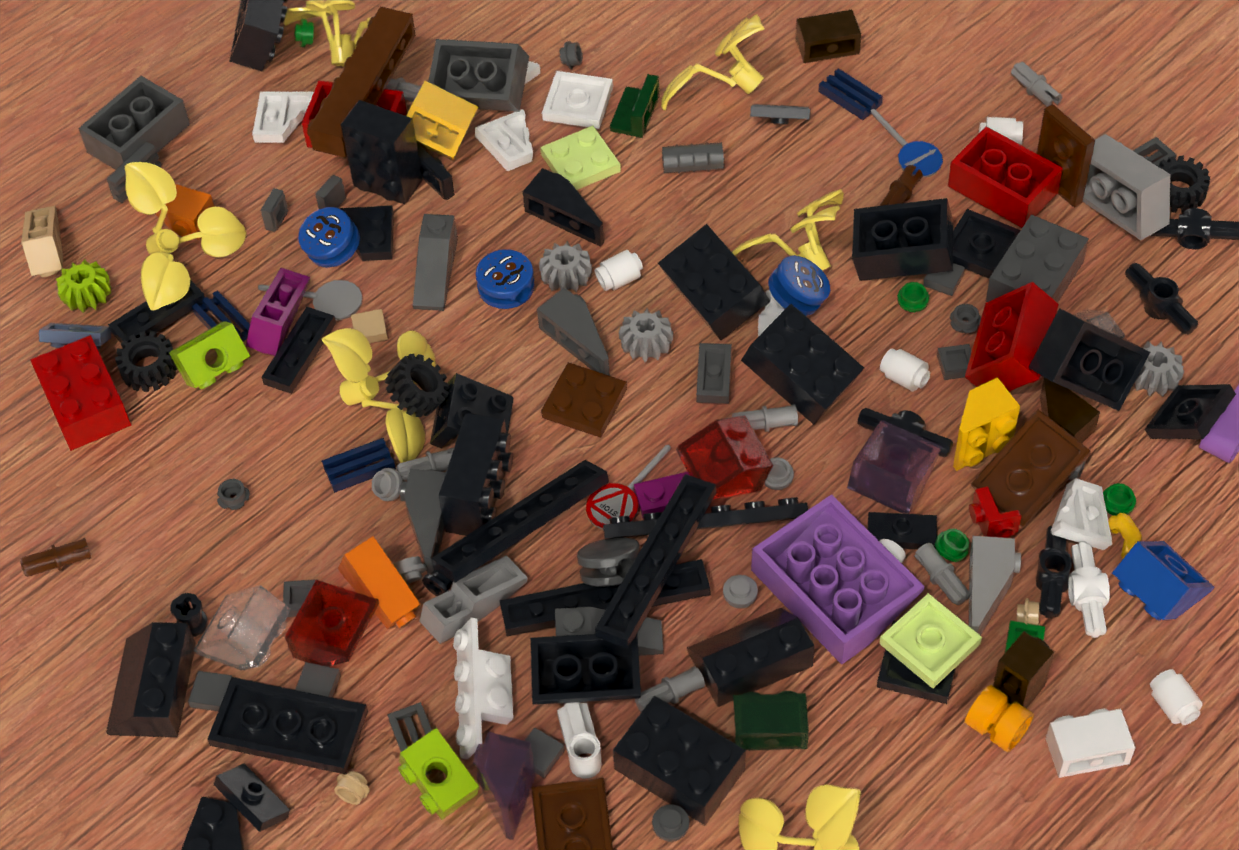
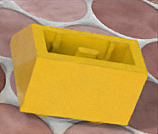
(440, 119)
(986, 423)

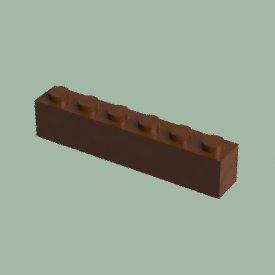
(363, 77)

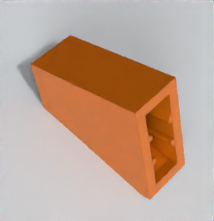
(375, 576)

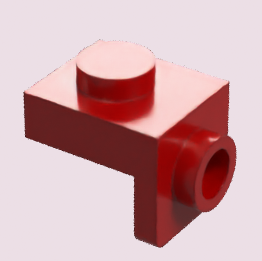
(990, 521)

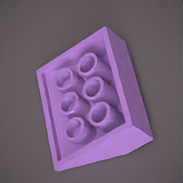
(835, 578)

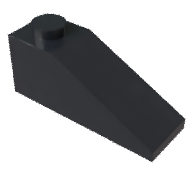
(560, 204)

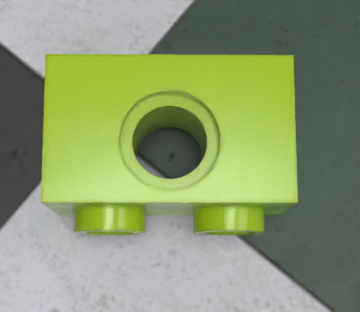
(191, 355)
(435, 753)

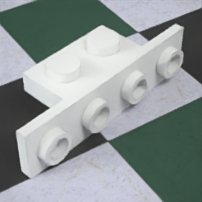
(482, 688)

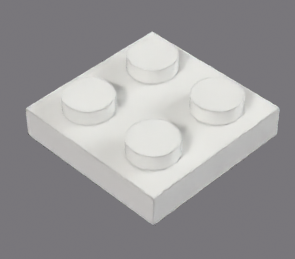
(577, 99)

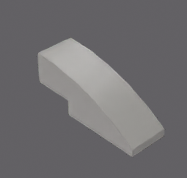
(471, 597)

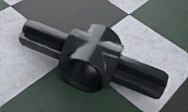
(1196, 229)
(1161, 298)
(908, 421)
(1049, 582)

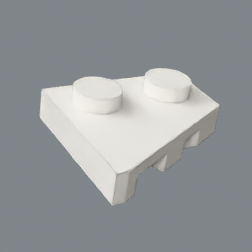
(279, 115)
(507, 140)
(1083, 515)

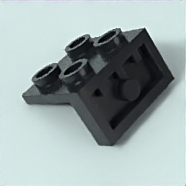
(467, 397)

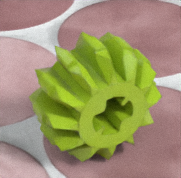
(83, 286)

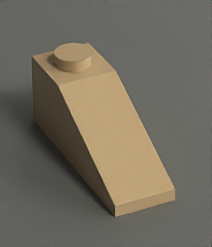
(42, 241)

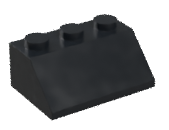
(753, 655)
(583, 669)
(152, 681)

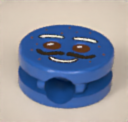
(329, 237)
(505, 279)
(800, 284)

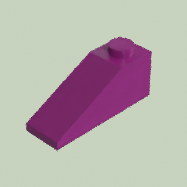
(276, 312)

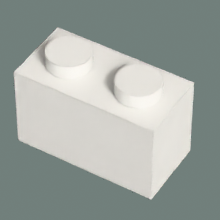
(1089, 742)

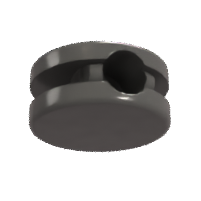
(607, 561)

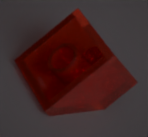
(727, 456)
(329, 624)

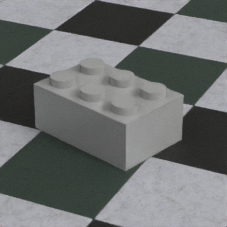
(1127, 188)

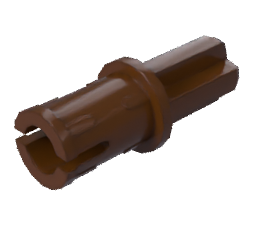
(902, 188)
(54, 558)

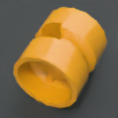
(1002, 720)

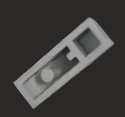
(990, 577)

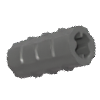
(693, 157)

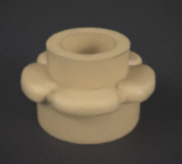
(1028, 613)
(352, 787)

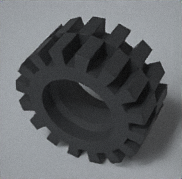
(1190, 174)
(141, 348)
(408, 394)

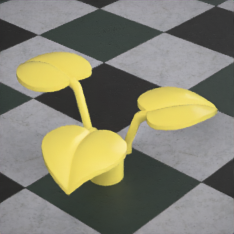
(340, 44)
(742, 71)
(220, 233)
(812, 249)
(352, 355)
(829, 812)

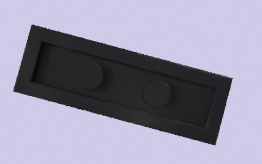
(143, 319)
(298, 350)

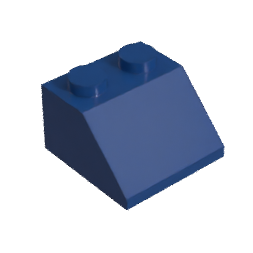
(1161, 579)

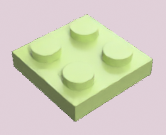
(581, 158)
(930, 640)

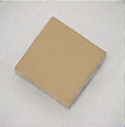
(371, 325)

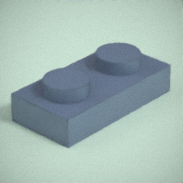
(64, 334)

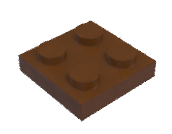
(584, 399)

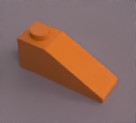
(185, 210)

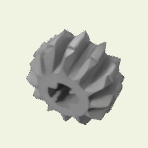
(565, 267)
(646, 335)
(1161, 370)

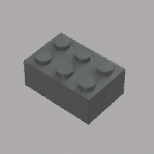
(481, 72)
(131, 119)
(1039, 255)

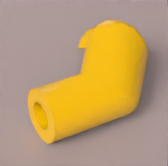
(1124, 524)

